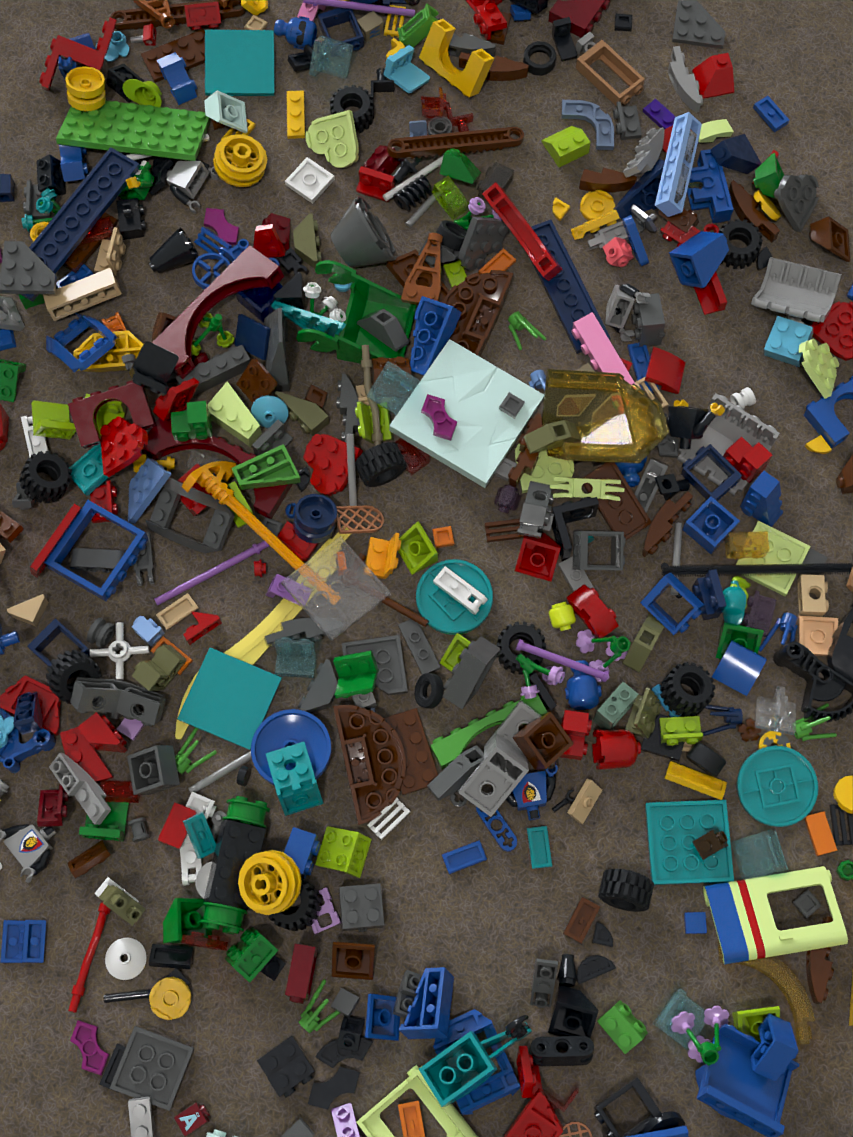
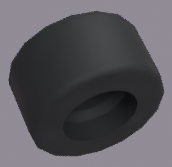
(706, 759)

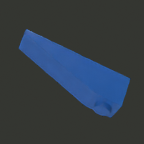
(432, 331)

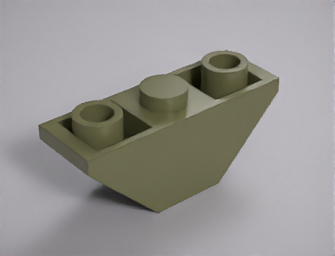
(306, 241)
(552, 436)
(643, 643)

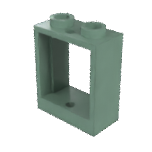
(615, 707)

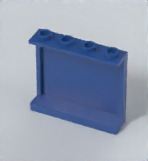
(739, 1091)

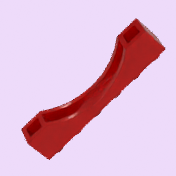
(522, 231)

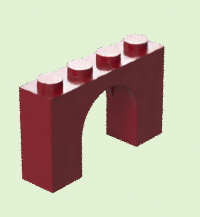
(85, 410)

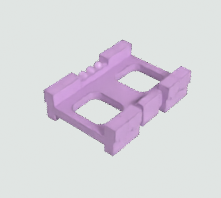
(326, 908)

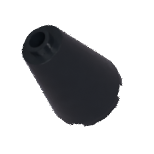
(173, 252)

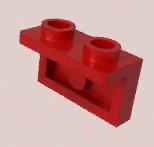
(489, 19)
(671, 232)

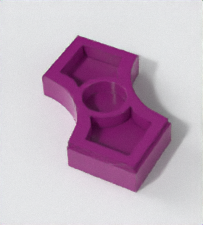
(215, 220)
(435, 410)
(86, 1039)

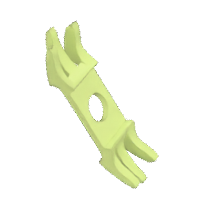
(575, 488)

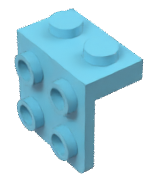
(404, 72)

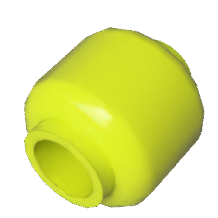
(562, 616)

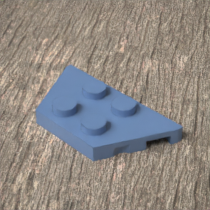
(145, 487)

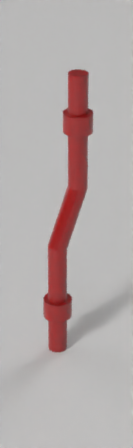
(78, 989)

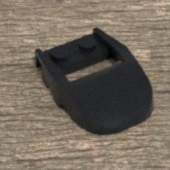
(841, 652)

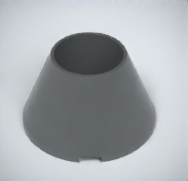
(362, 237)

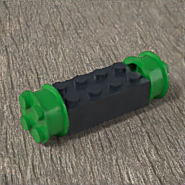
(238, 839)

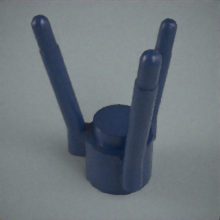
(731, 716)

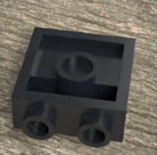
(286, 1067)

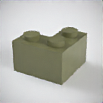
(159, 671)

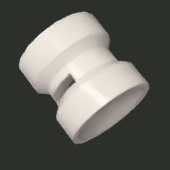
(744, 398)

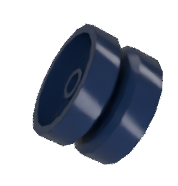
(315, 518)

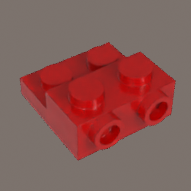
(175, 399)

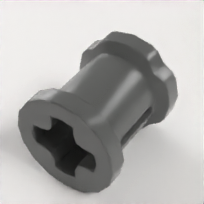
(139, 829)

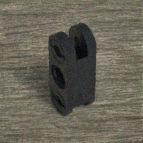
(578, 1051)

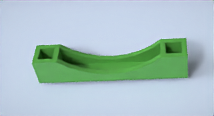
(452, 746)

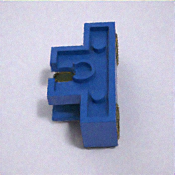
(709, 188)

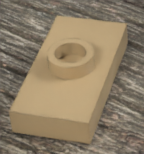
(584, 801)

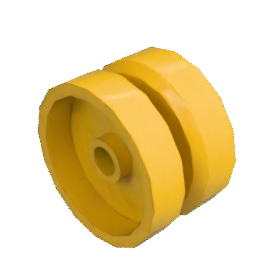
(85, 88)

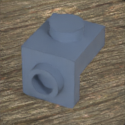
(418, 128)

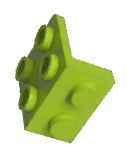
(365, 429)

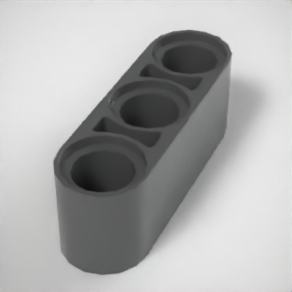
(95, 559)

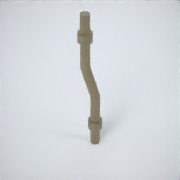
(366, 364)

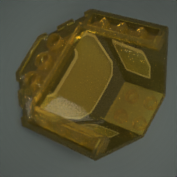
(609, 414)

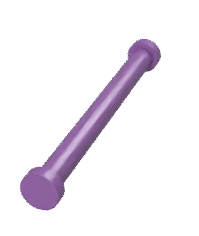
(603, 675)

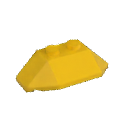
(125, 344)

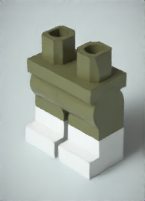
(120, 901)

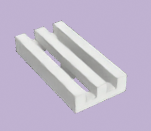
(376, 830)

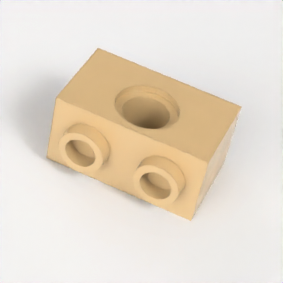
(812, 584)

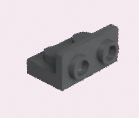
(627, 122)
(32, 195)
(272, 438)

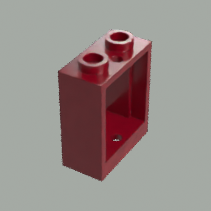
(301, 973)

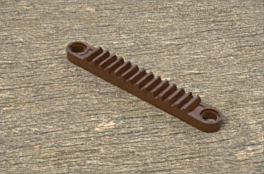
(139, 17)
(462, 141)

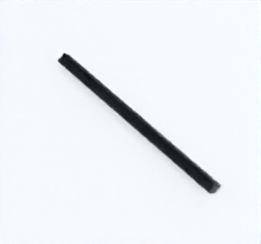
(755, 569)

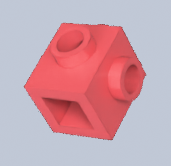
(618, 252)

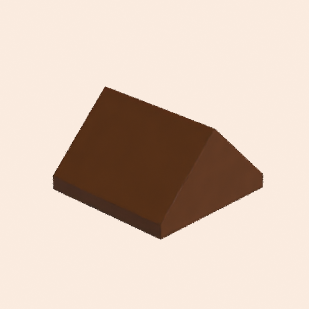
(353, 960)

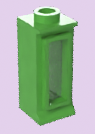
(418, 27)

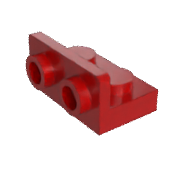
(203, 14)
(374, 183)
(104, 497)
(298, 546)
(527, 1073)

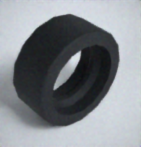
(537, 69)
(452, 234)

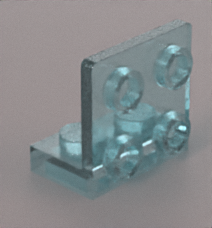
(331, 57)
(392, 388)
(759, 855)
(676, 1004)

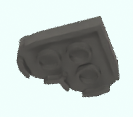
(797, 198)
(482, 238)

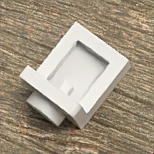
(201, 804)

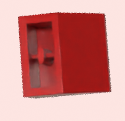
(100, 734)

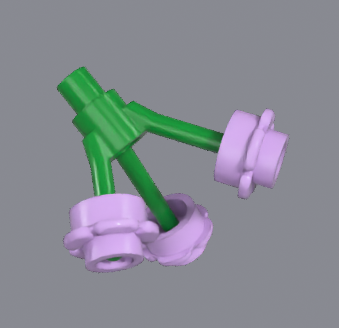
(476, 207)
(550, 674)

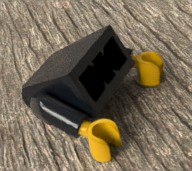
(690, 422)

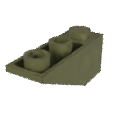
(306, 413)

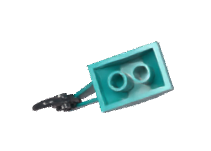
(467, 1063)

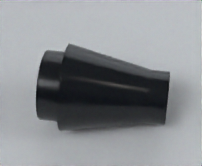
(567, 972)

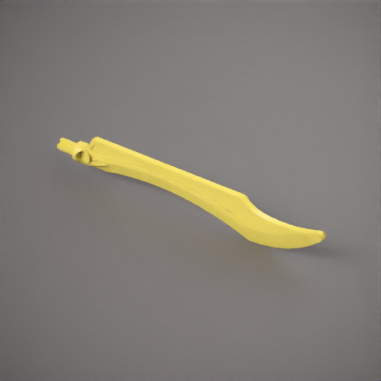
(254, 645)

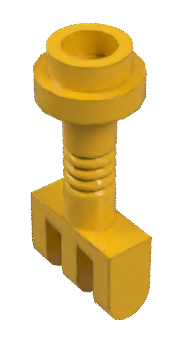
(169, 463)

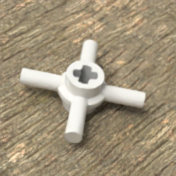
(124, 654)

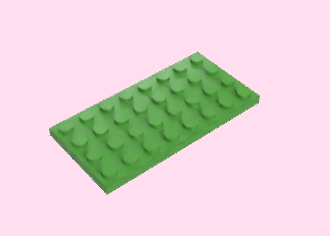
(136, 130)

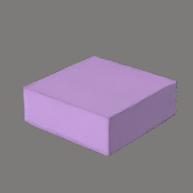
(130, 728)

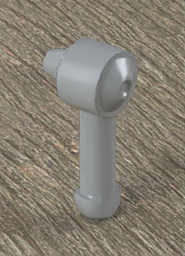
(217, 819)

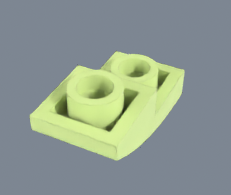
(714, 129)

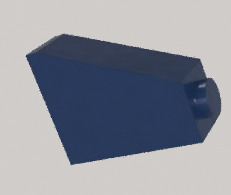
(736, 154)

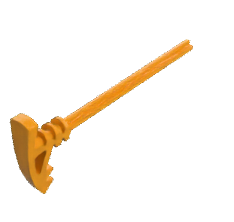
(219, 491)

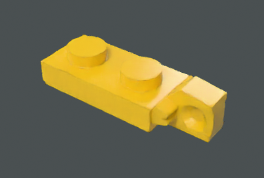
(594, 224)

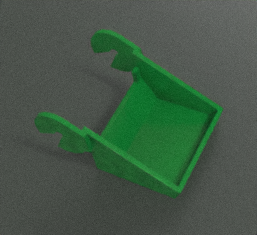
(363, 300)

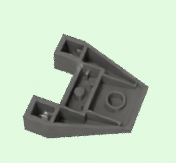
(276, 353)

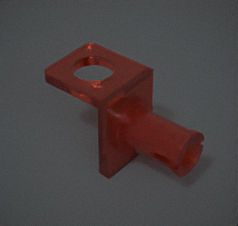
(459, 121)
(556, 1104)

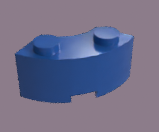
(174, 72)
(73, 162)

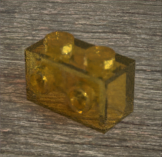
(747, 545)

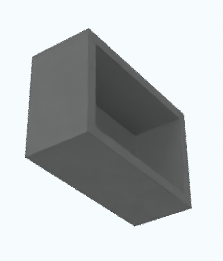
(470, 672)

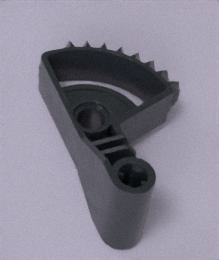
(808, 666)

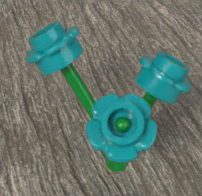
(43, 205)

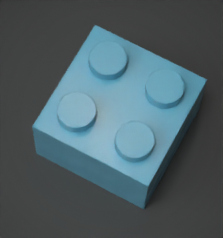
(785, 340)

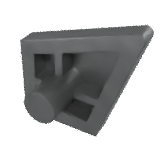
(648, 219)

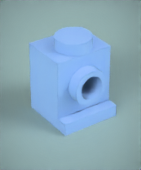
(147, 630)

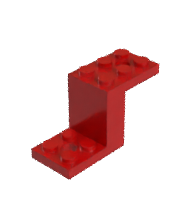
(79, 53)

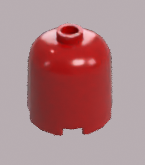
(615, 749)

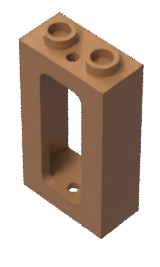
(618, 65)

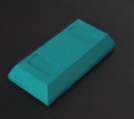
(539, 847)

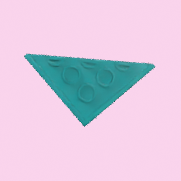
(310, 320)

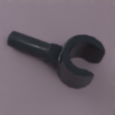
(567, 800)

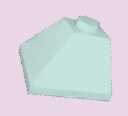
(226, 111)

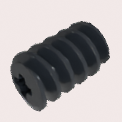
(413, 193)

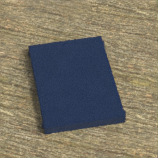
(252, 336)

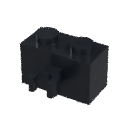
(130, 218)

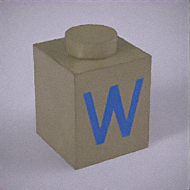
(371, 25)

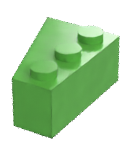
(267, 470)

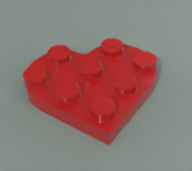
(837, 330)
(121, 444)
(329, 463)

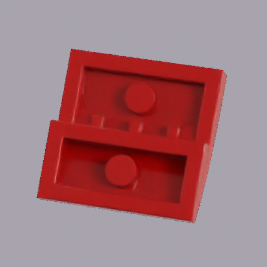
(665, 370)

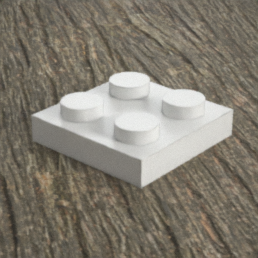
(309, 180)

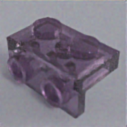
(760, 612)

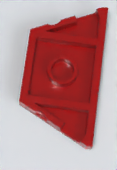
(48, 701)
(536, 1119)

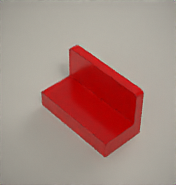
(711, 296)
(174, 829)

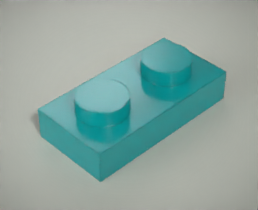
(200, 835)

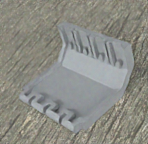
(797, 290)
(725, 432)

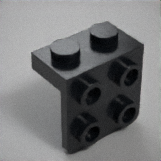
(153, 367)

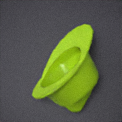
(143, 92)

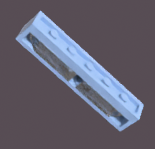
(678, 164)

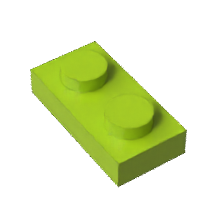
(455, 273)

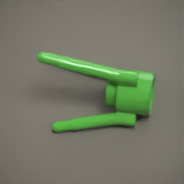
(519, 322)
(804, 728)
(183, 761)
(310, 1019)

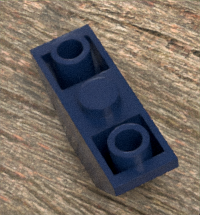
(28, 713)

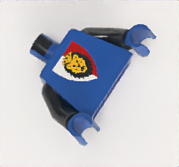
(534, 792)

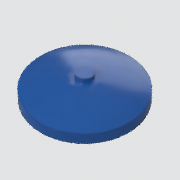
(287, 729)

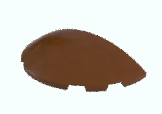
(480, 301)
(371, 758)

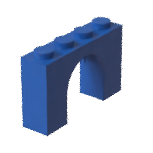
(823, 417)

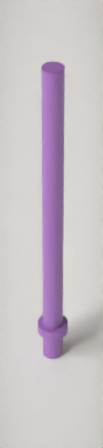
(362, 6)
(255, 549)

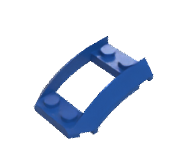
(87, 357)
(496, 1085)

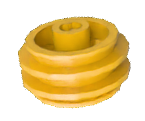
(241, 152)
(252, 883)

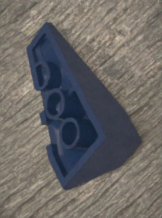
(643, 192)

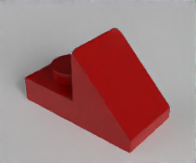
(205, 624)

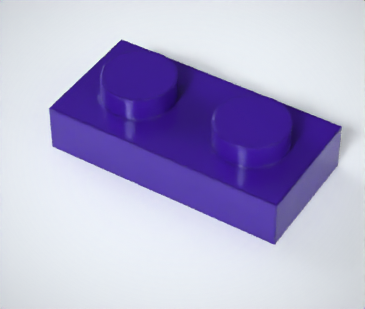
(659, 114)

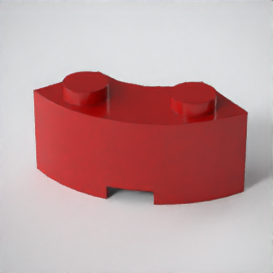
(593, 611)

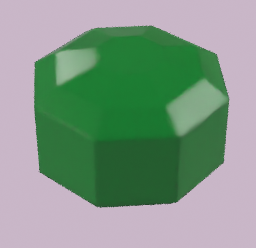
(845, 870)

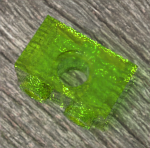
(450, 197)

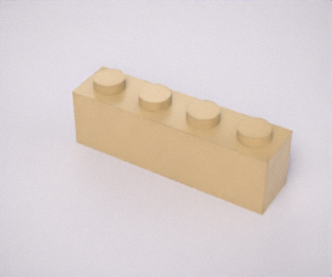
(82, 294)

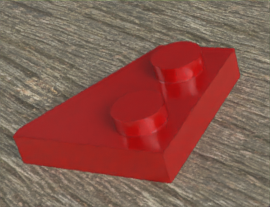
(268, 242)

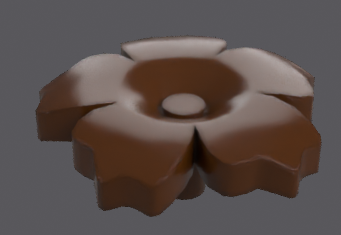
(749, 731)

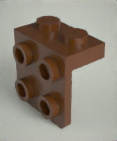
(256, 381)

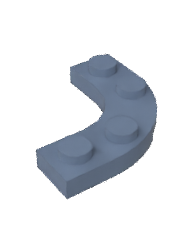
(595, 116)

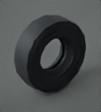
(436, 691)

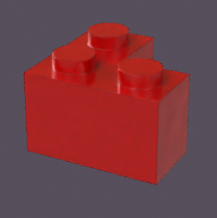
(747, 459)
(577, 727)

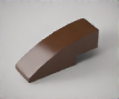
(607, 181)

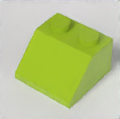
(567, 145)

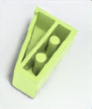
(233, 416)

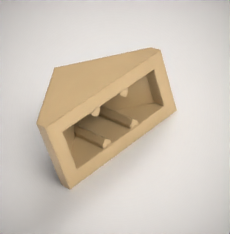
(30, 610)

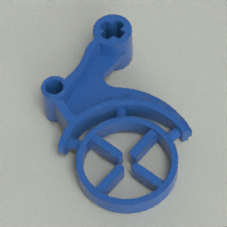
(231, 254)
(15, 752)

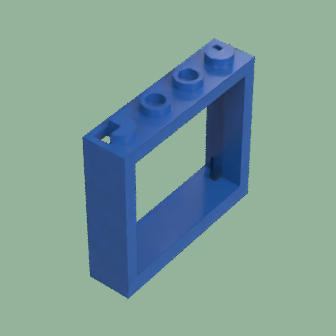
(71, 536)

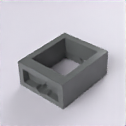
(580, 550)

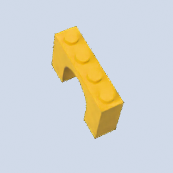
(436, 56)

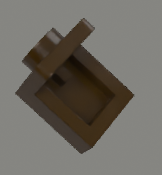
(711, 843)

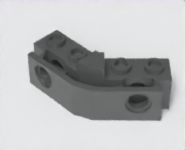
(536, 511)
(117, 699)

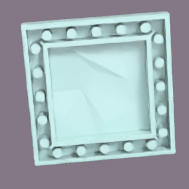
(472, 398)

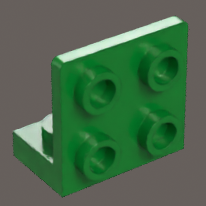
(9, 379)
(356, 674)
(111, 828)
(250, 954)

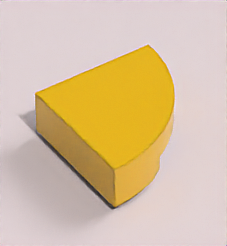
(559, 208)
(818, 445)

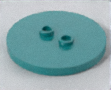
(445, 612)
(777, 786)

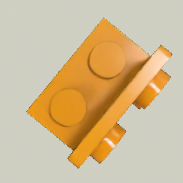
(382, 555)

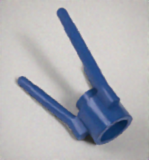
(787, 625)

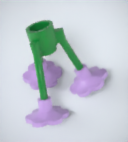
(616, 648)
(699, 1048)

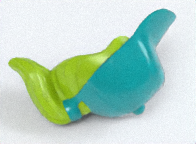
(736, 600)

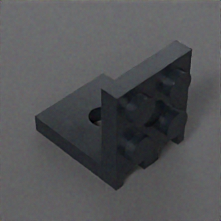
(568, 513)

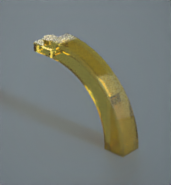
(791, 989)

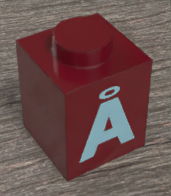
(192, 1118)

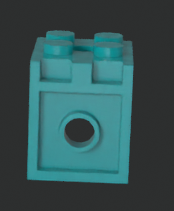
(295, 787)

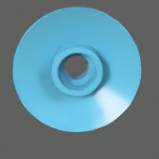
(269, 405)

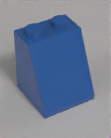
(699, 258)

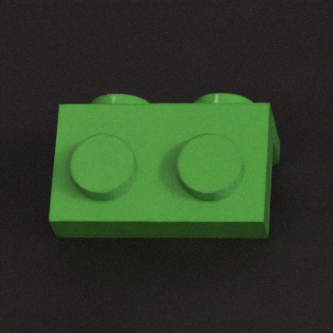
(623, 1026)

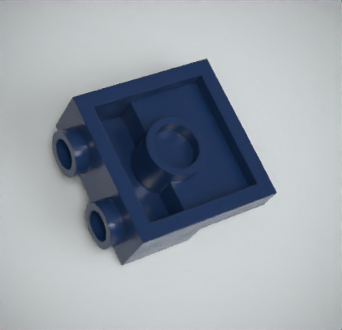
(710, 593)

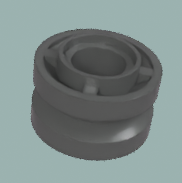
(439, 123)
(100, 632)

